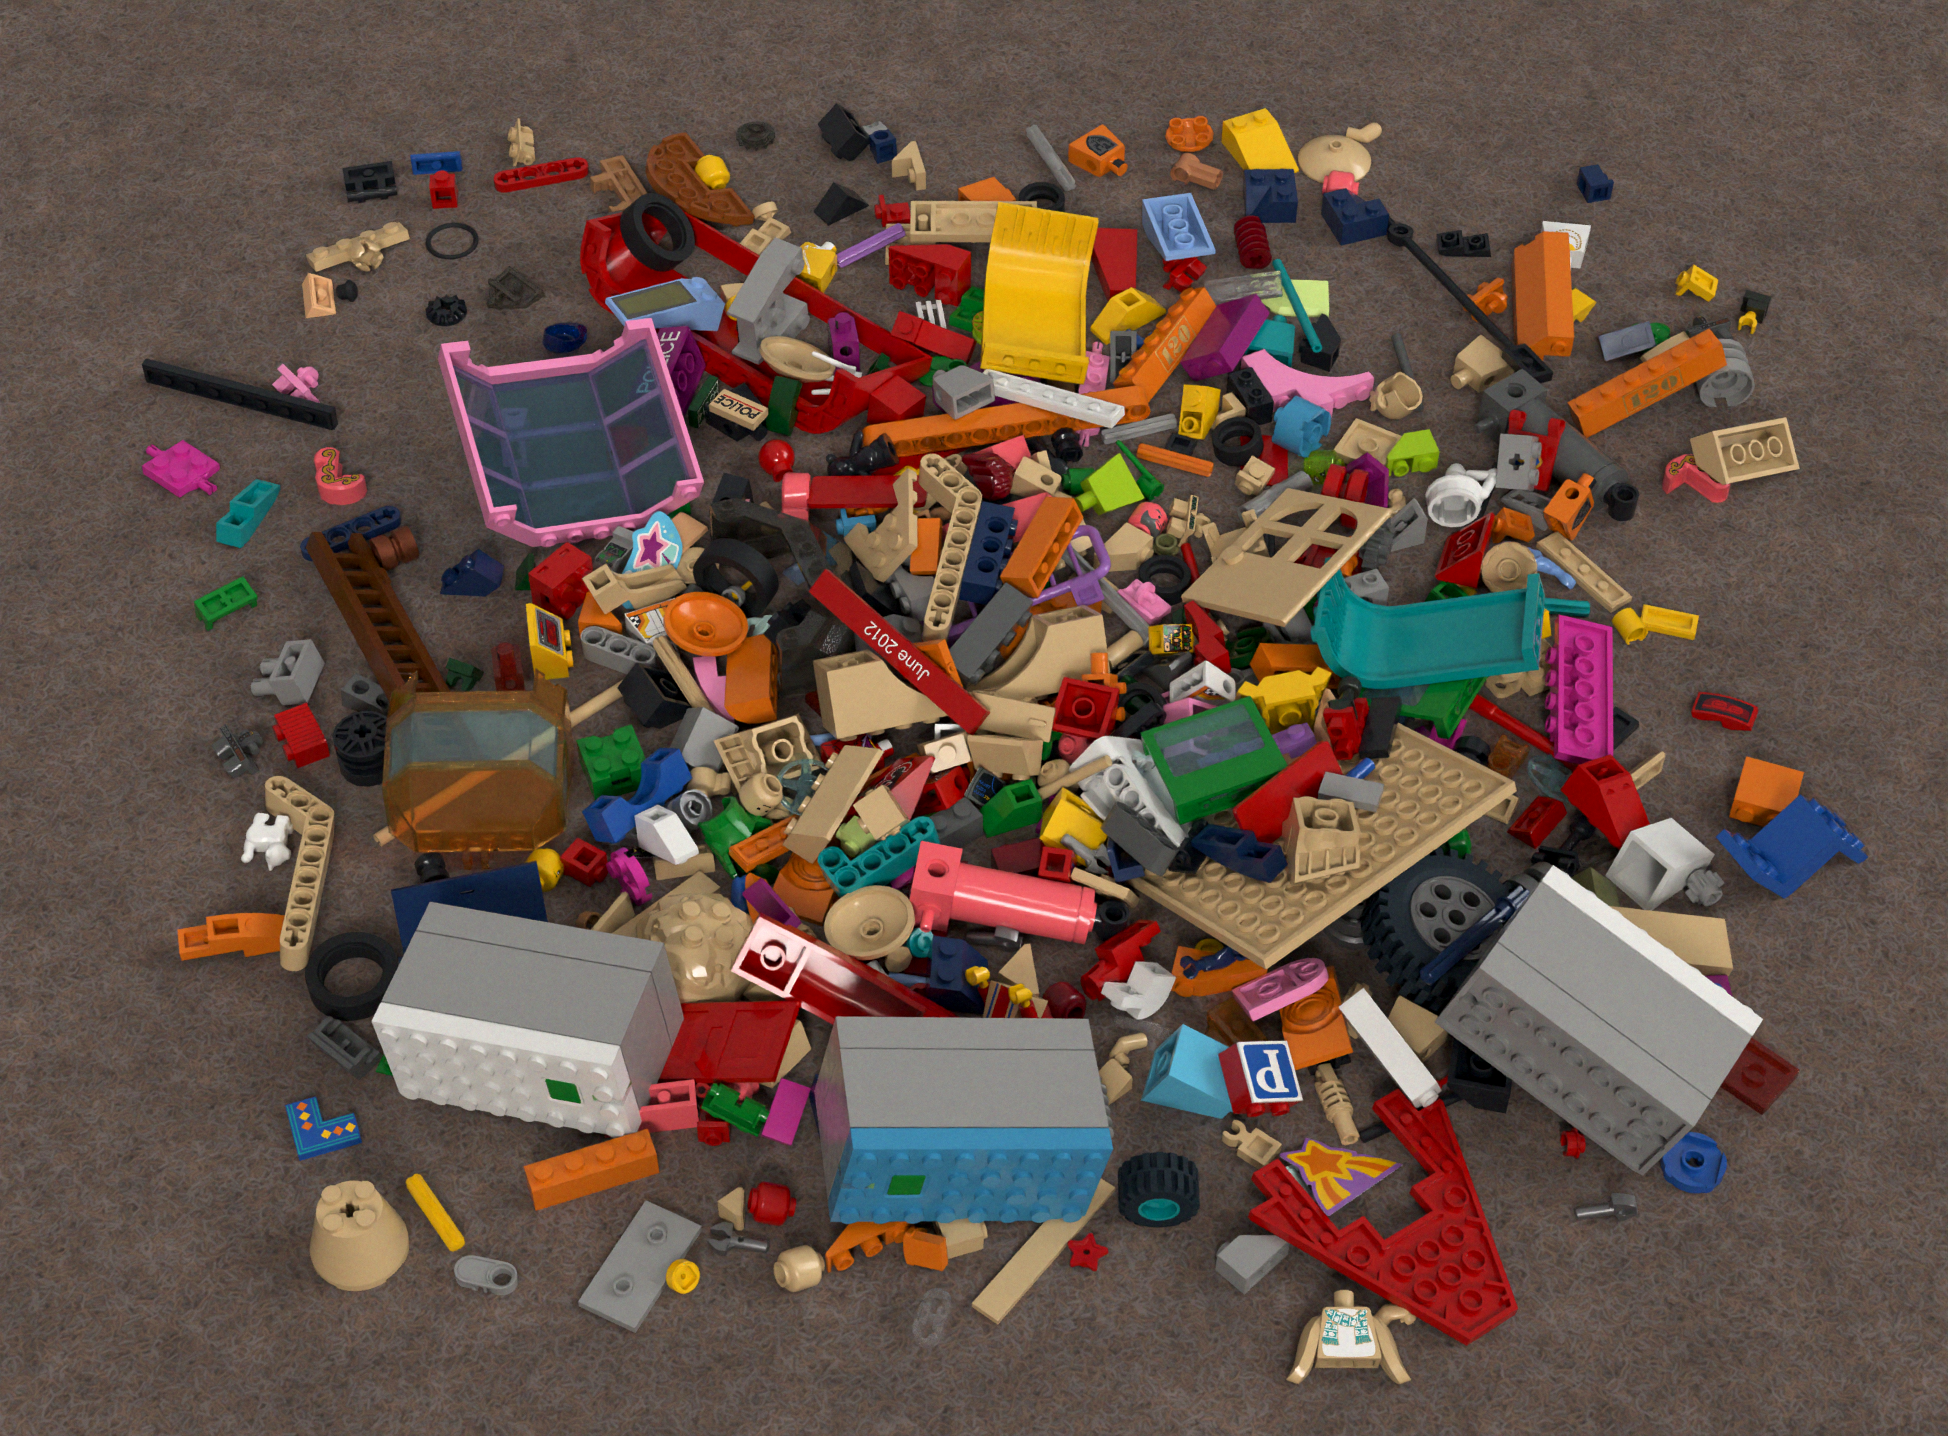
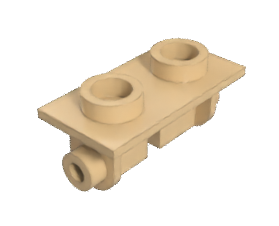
(521, 144)

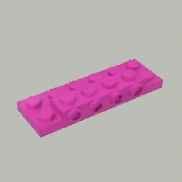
(1580, 690)

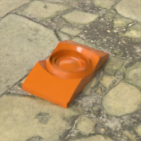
(805, 888)
(1316, 1026)

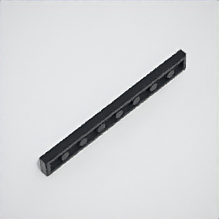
(240, 394)

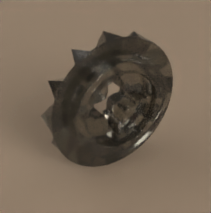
(756, 128)

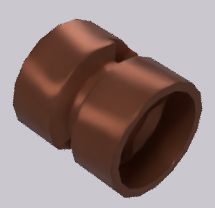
(395, 548)

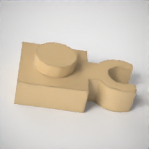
(1254, 1147)

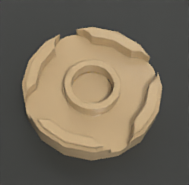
(1508, 567)

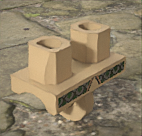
(1188, 522)

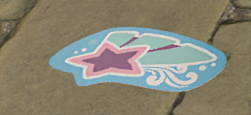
(654, 546)

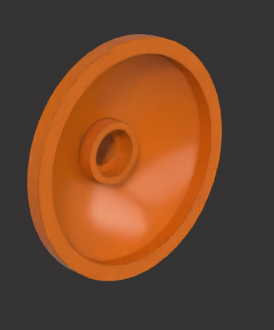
(705, 624)

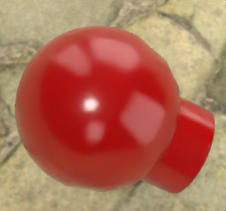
(776, 458)

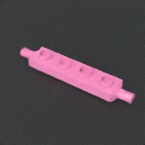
(1094, 381)

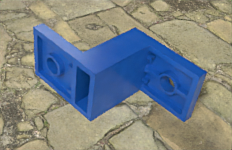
(1793, 846)

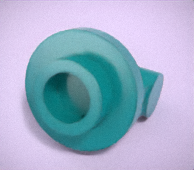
(919, 943)

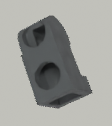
(365, 696)

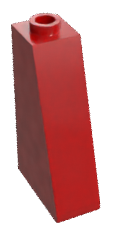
(1115, 259)

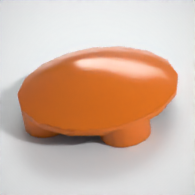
(1189, 134)

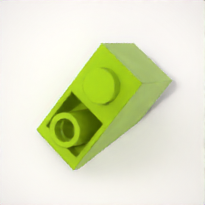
(1418, 450)

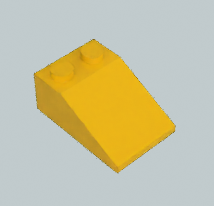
(1257, 142)

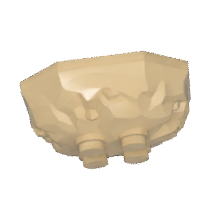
(701, 944)

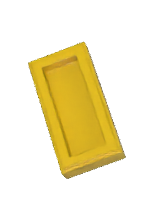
(1669, 621)

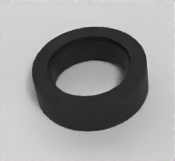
(640, 243)
(745, 560)
(341, 948)

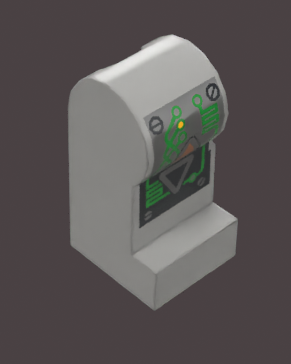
(616, 551)

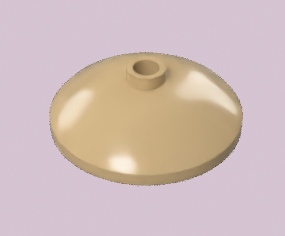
(1333, 153)
(794, 359)
(870, 922)

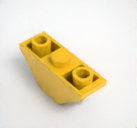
(1126, 311)

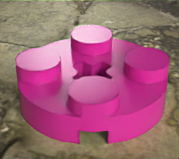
(629, 875)

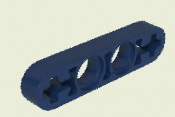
(351, 526)

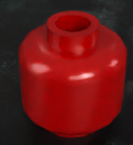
(771, 1203)

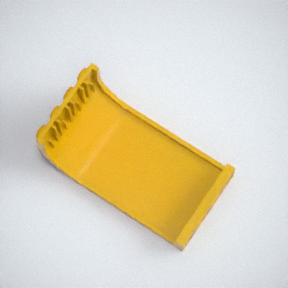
(1037, 293)

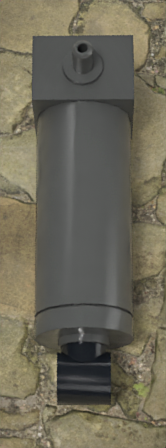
(1574, 452)

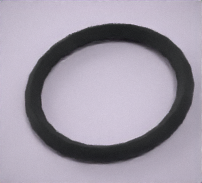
(449, 225)

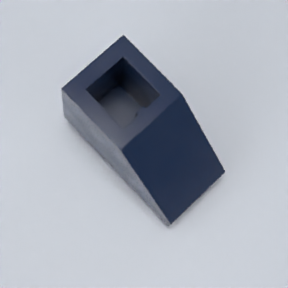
(473, 576)

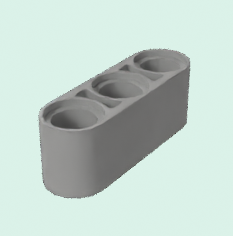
(615, 649)

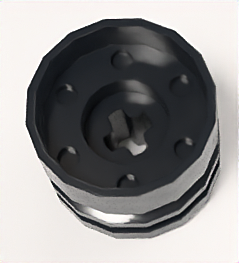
(361, 747)

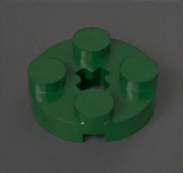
(1243, 649)

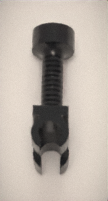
(1564, 856)

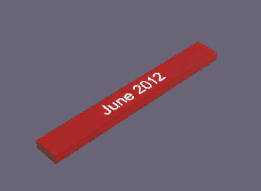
(899, 652)

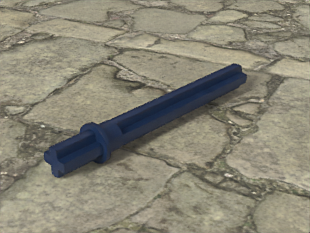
(1503, 910)

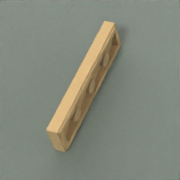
(1584, 571)

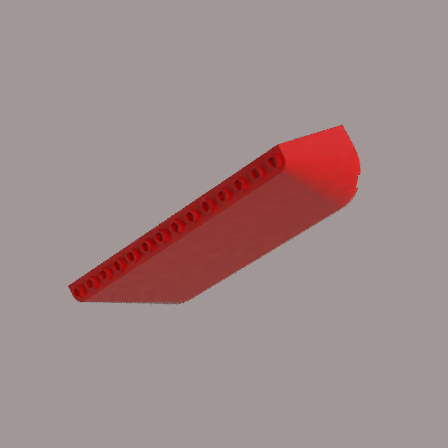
(615, 271)

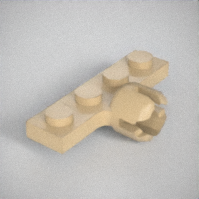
(361, 250)

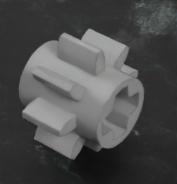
(1704, 887)

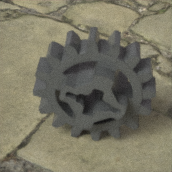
(1377, 547)

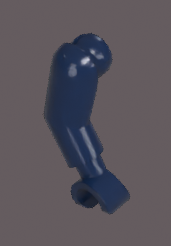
(1211, 962)

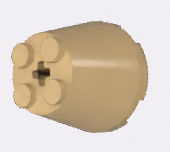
(357, 1237)

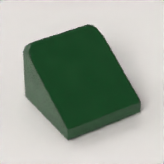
(522, 578)

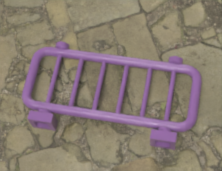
(1083, 587)

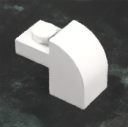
(1144, 991)

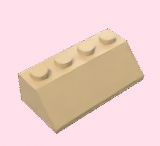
(1746, 451)
(831, 800)

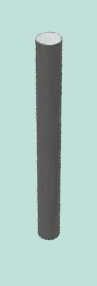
(1403, 359)

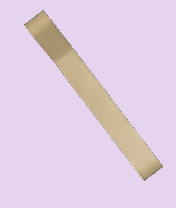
(964, 504)
(316, 824)

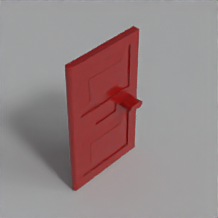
(731, 1042)

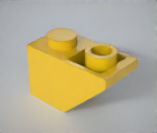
(1198, 410)

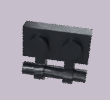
(369, 176)

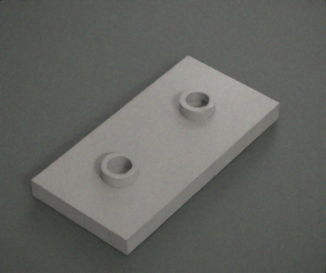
(638, 1266)

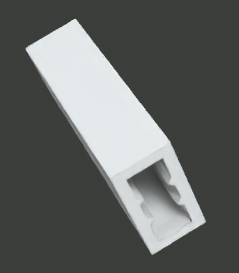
(1390, 1049)

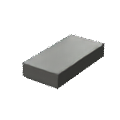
(1363, 793)

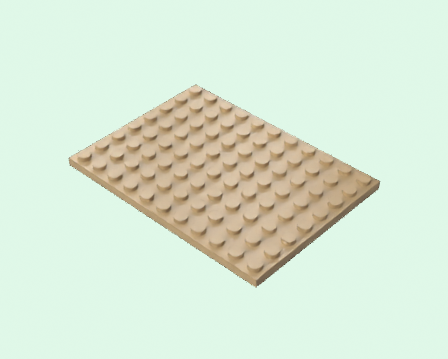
(1424, 803)

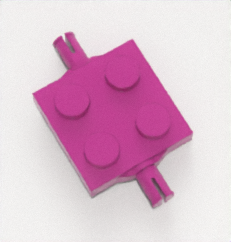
(181, 469)

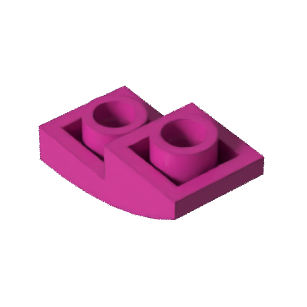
(785, 1112)

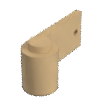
(1015, 717)

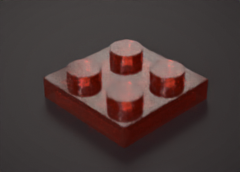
(1759, 1077)

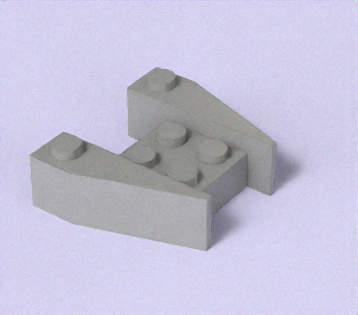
(763, 307)

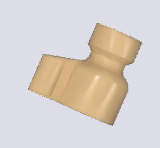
(709, 782)

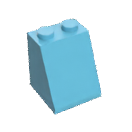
(1188, 1074)

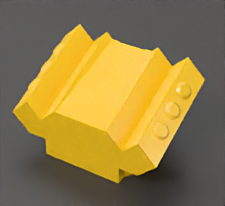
(1287, 698)

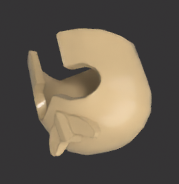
(1396, 396)

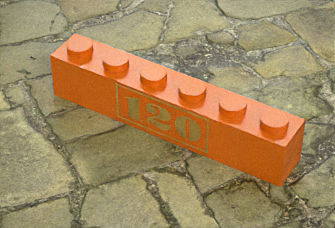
(1168, 342)
(1647, 383)

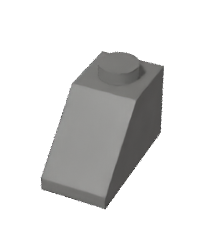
(1249, 1259)

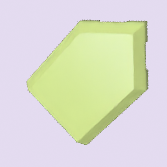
(1313, 296)

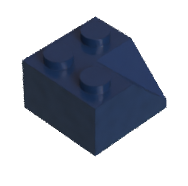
(1270, 195)
(1352, 217)

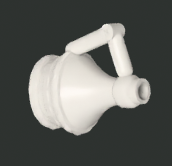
(1458, 496)

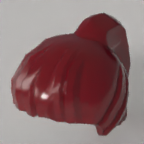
(990, 474)

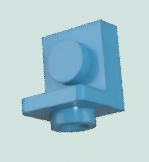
(845, 525)

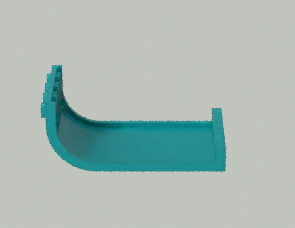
(1429, 639)

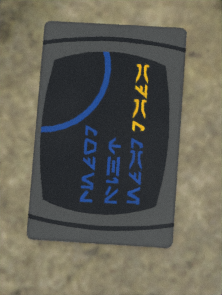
(984, 787)

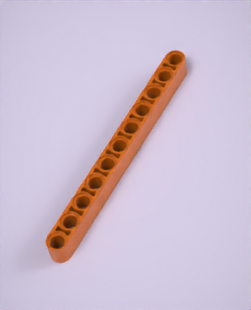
(997, 424)

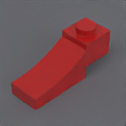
(933, 337)
(1209, 636)

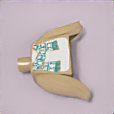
(1347, 1339)

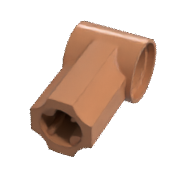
(1191, 170)

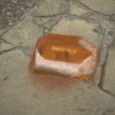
(1230, 1024)

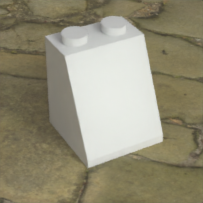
(1657, 862)

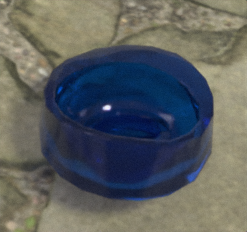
(564, 337)

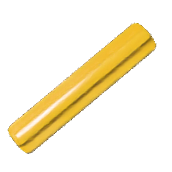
(435, 1212)

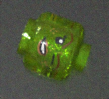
(1318, 464)

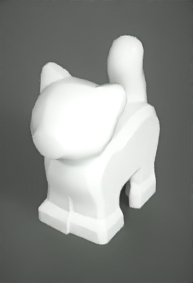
(268, 839)

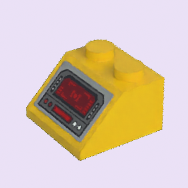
(548, 643)

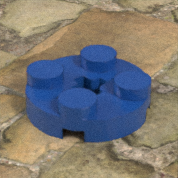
(1689, 1178)

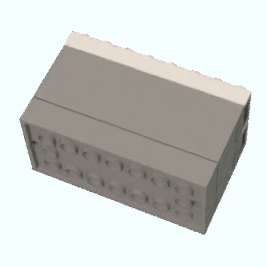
(529, 1019)
(1599, 1022)

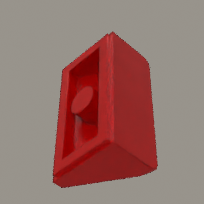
(1538, 821)

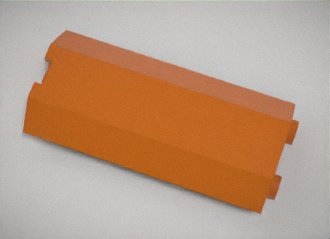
(1543, 295)

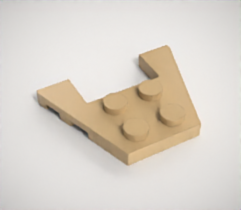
(894, 538)

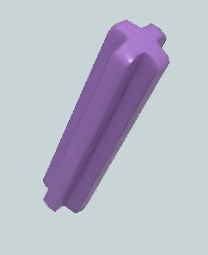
(870, 245)

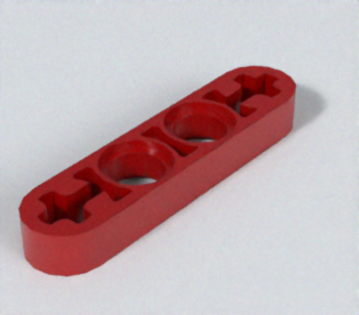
(541, 175)

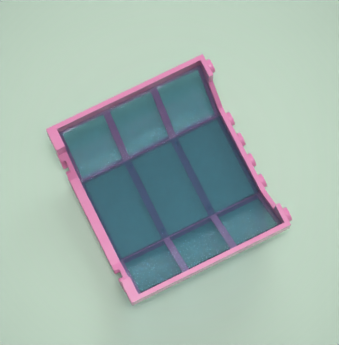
(573, 439)

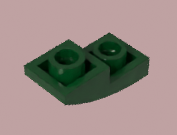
(782, 405)

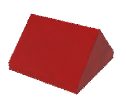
(1085, 709)

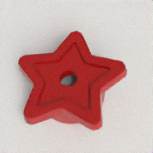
(1089, 1260)

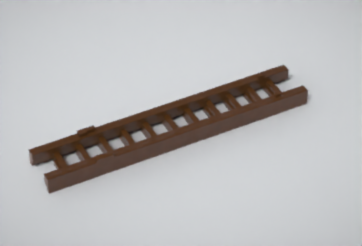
(360, 619)

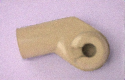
(1365, 134)

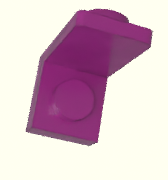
(1378, 479)
(766, 901)

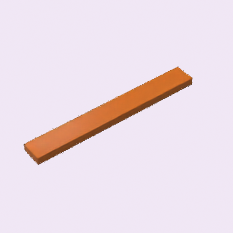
(768, 843)

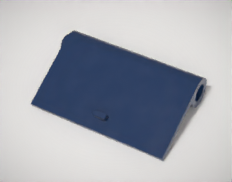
(503, 891)

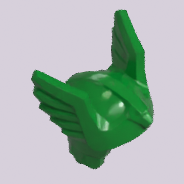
(730, 828)

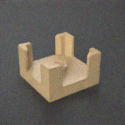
(1218, 542)

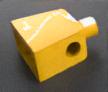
(819, 264)

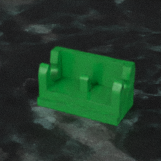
(224, 601)

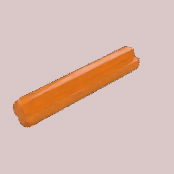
(1175, 459)

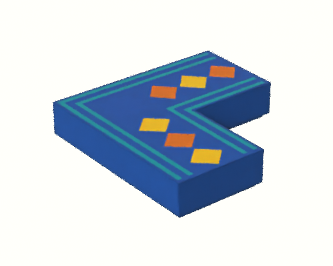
(316, 1136)

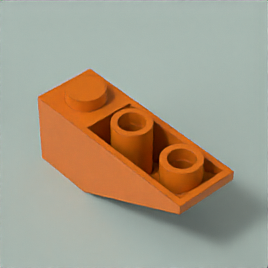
(865, 1235)

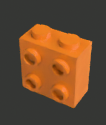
(1764, 791)

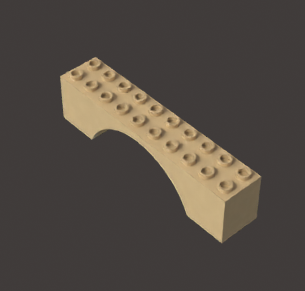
(865, 697)

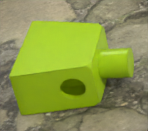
(1109, 488)

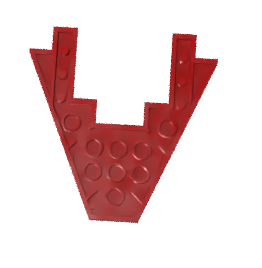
(1433, 1268)

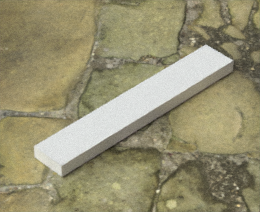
(1055, 399)

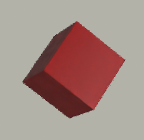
(895, 402)

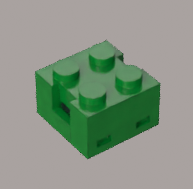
(611, 762)

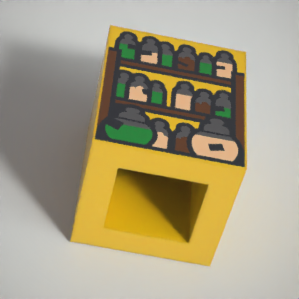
(1170, 638)

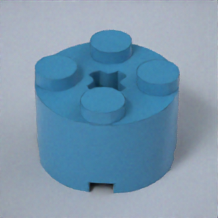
(1300, 426)

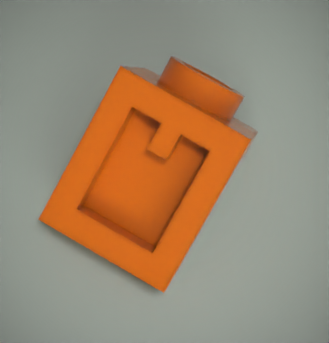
(1512, 524)

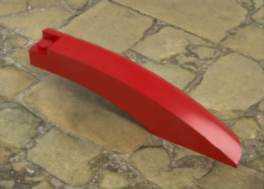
(823, 976)

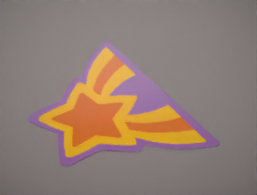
(1337, 1173)

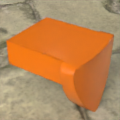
(925, 1249)

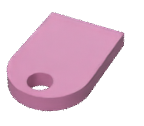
(1281, 987)

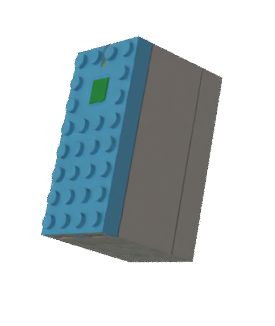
(961, 1119)

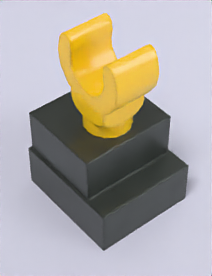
(1755, 308)

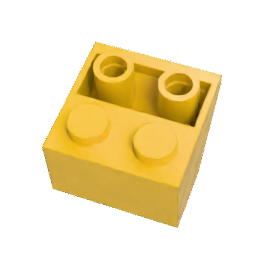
(1074, 817)

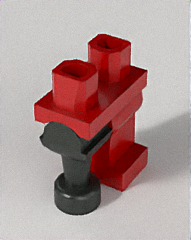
(1346, 718)

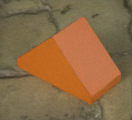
(594, 616)

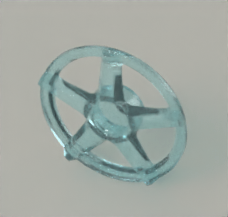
(1552, 777)
(802, 786)

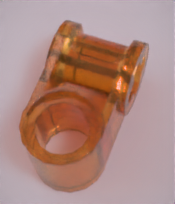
(1507, 757)

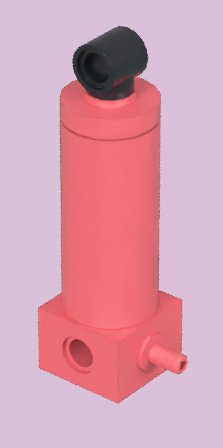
(994, 897)

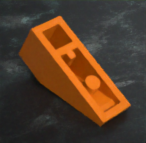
(1212, 981)

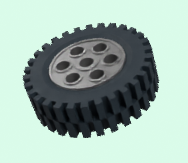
(1424, 914)

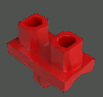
(1178, 270)

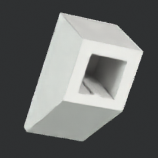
(664, 835)

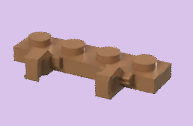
(619, 177)

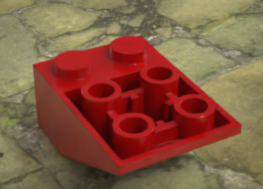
(929, 266)
(1607, 798)

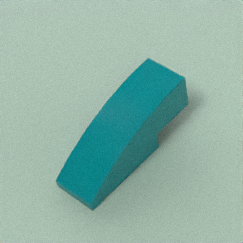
(246, 513)

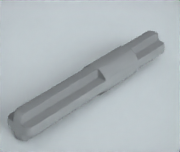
(1050, 158)

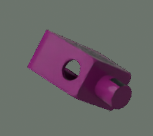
(843, 333)

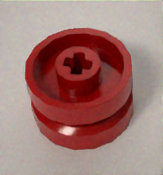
(1354, 490)

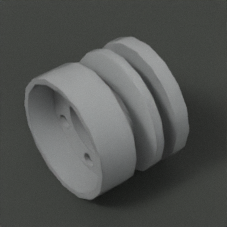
(1731, 381)

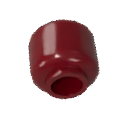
(1065, 1001)

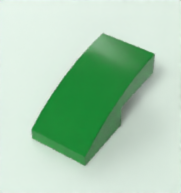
(970, 305)

